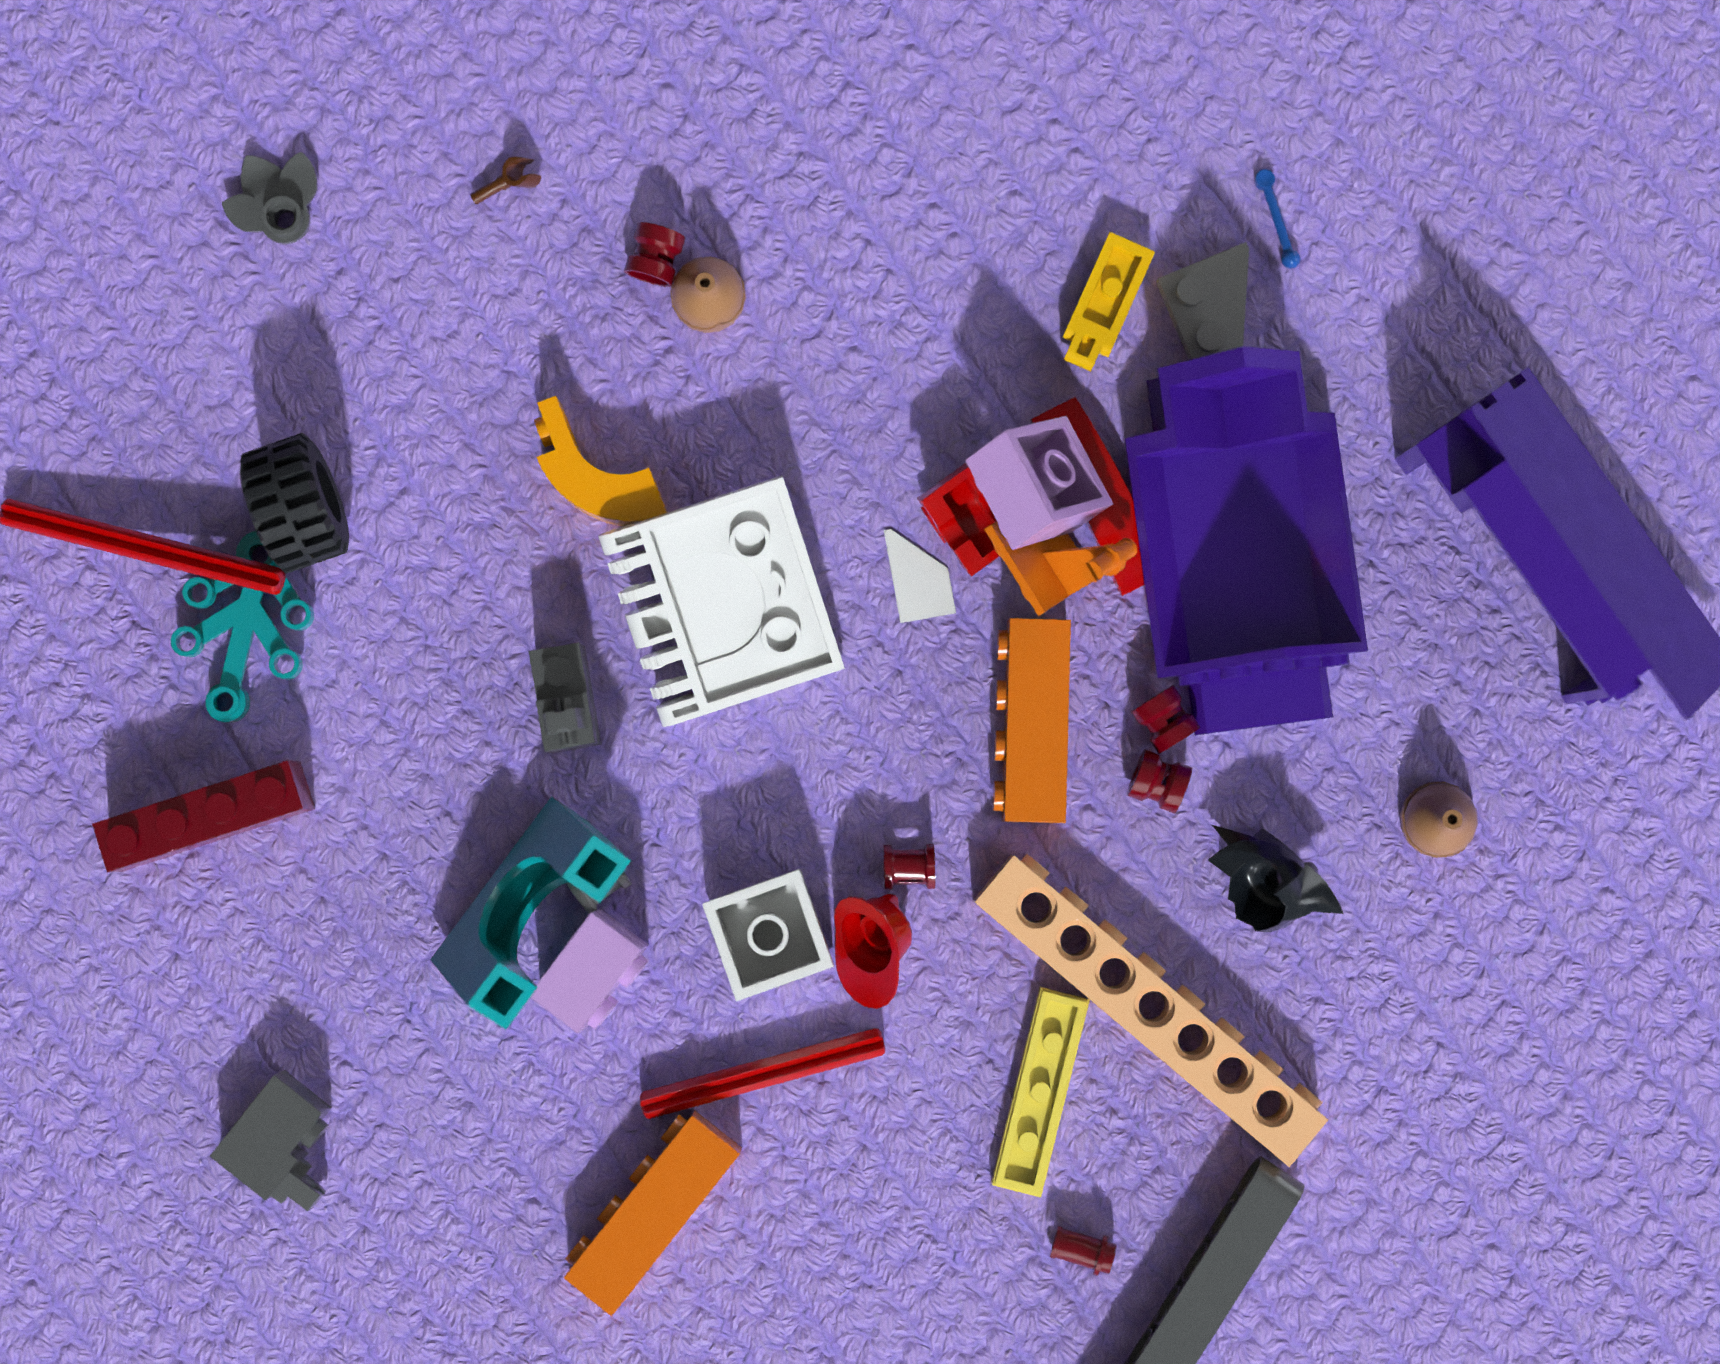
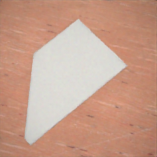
(918, 580)

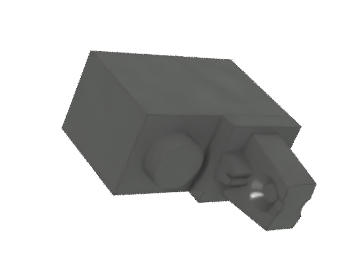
(564, 698)
(267, 1142)

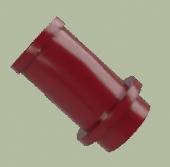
(1084, 1250)

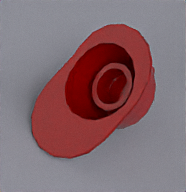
(868, 947)

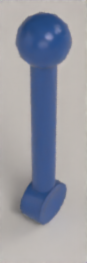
(1264, 181)

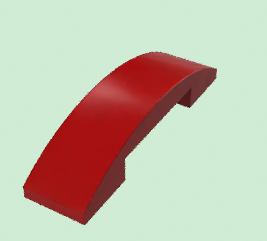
(1118, 519)

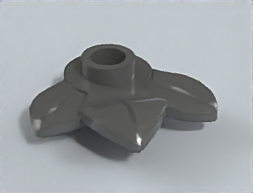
(272, 192)

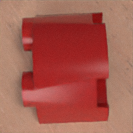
(959, 518)

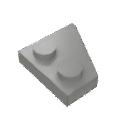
(1209, 302)

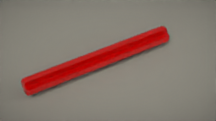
(762, 1073)

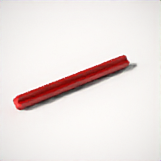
(142, 546)

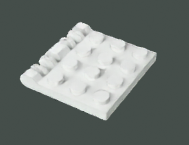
(732, 598)

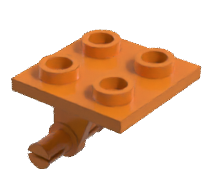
(1058, 568)

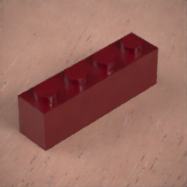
(203, 816)

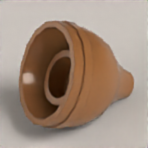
(708, 294)
(1438, 819)

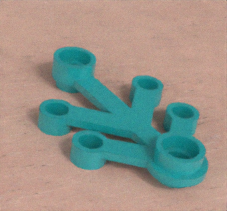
(245, 618)

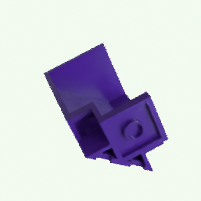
(1245, 539)
(1574, 545)

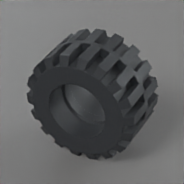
(294, 503)

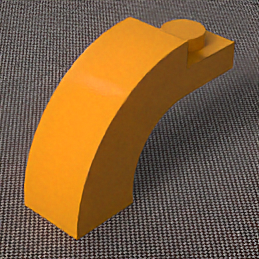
(602, 495)

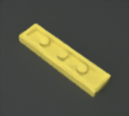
(1040, 1092)

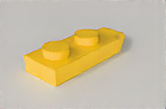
(1106, 300)

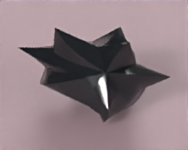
(1270, 881)

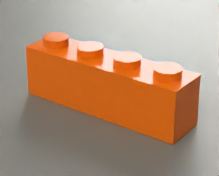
(1034, 720)
(652, 1213)

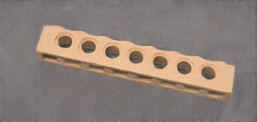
(1282, 1133)

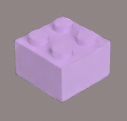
(1038, 482)
(589, 971)

